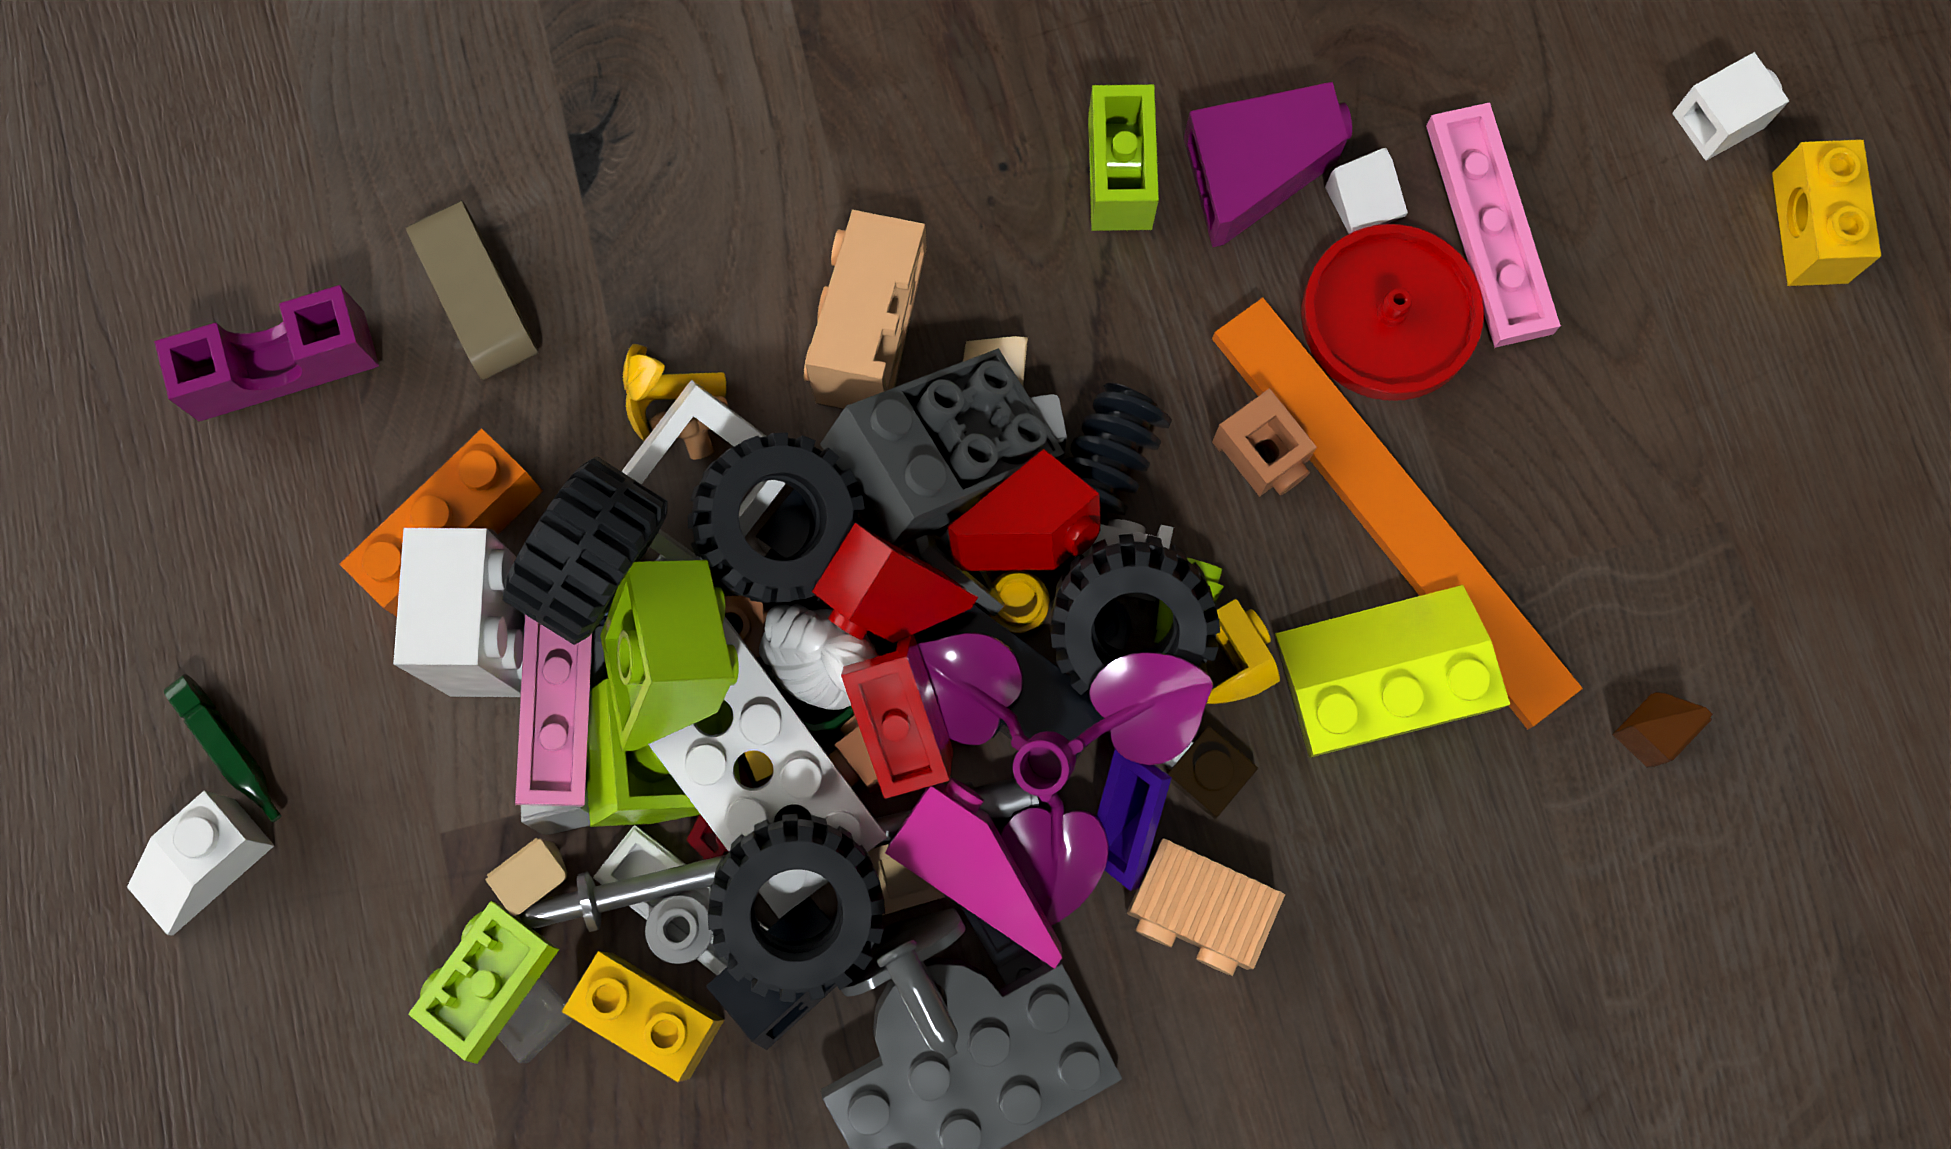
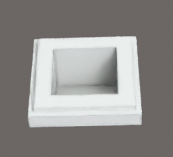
(1367, 191)

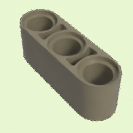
(472, 290)

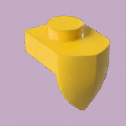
(1244, 643)

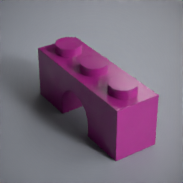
(225, 371)

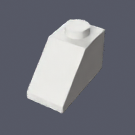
(196, 859)

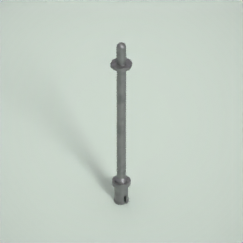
(1000, 798)

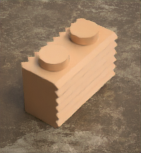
(1204, 906)

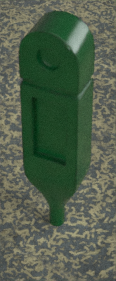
(220, 742)

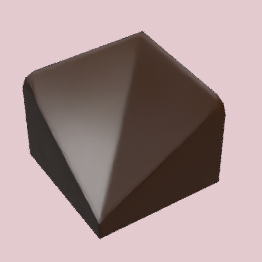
(1662, 728)

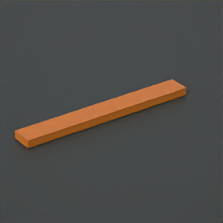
(1392, 504)

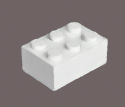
(453, 615)

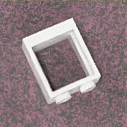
(726, 423)

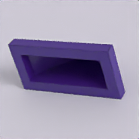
(1130, 816)

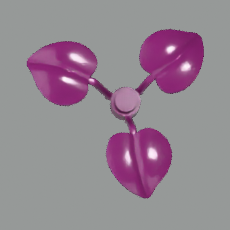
(1146, 703)

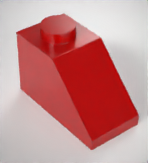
(1028, 520)
(887, 589)

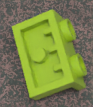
(482, 982)

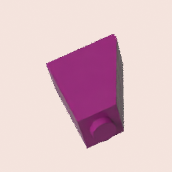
(1262, 153)

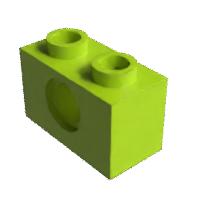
(1123, 157)

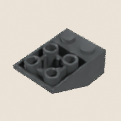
(937, 445)

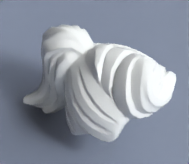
(810, 654)

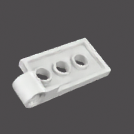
(800, 775)

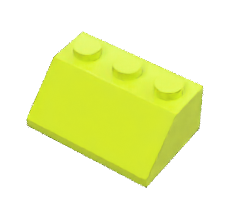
(1391, 671)

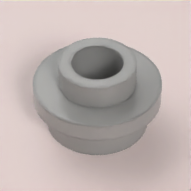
(693, 945)

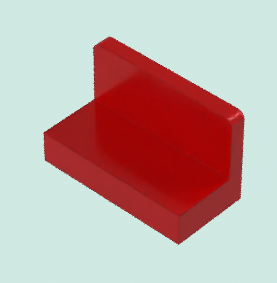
(899, 719)

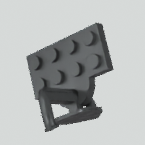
(968, 1064)

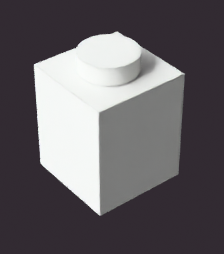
(1730, 106)

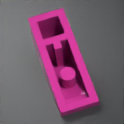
(964, 857)

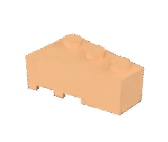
(865, 309)

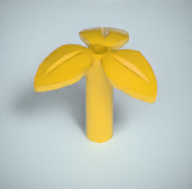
(646, 383)

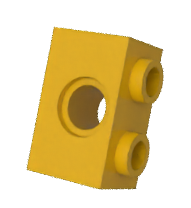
(1826, 213)
(643, 1016)

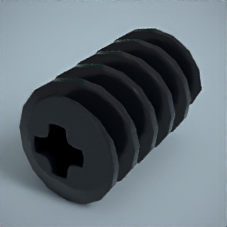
(1113, 443)

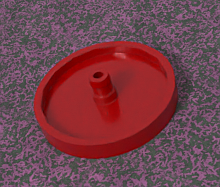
(1392, 312)

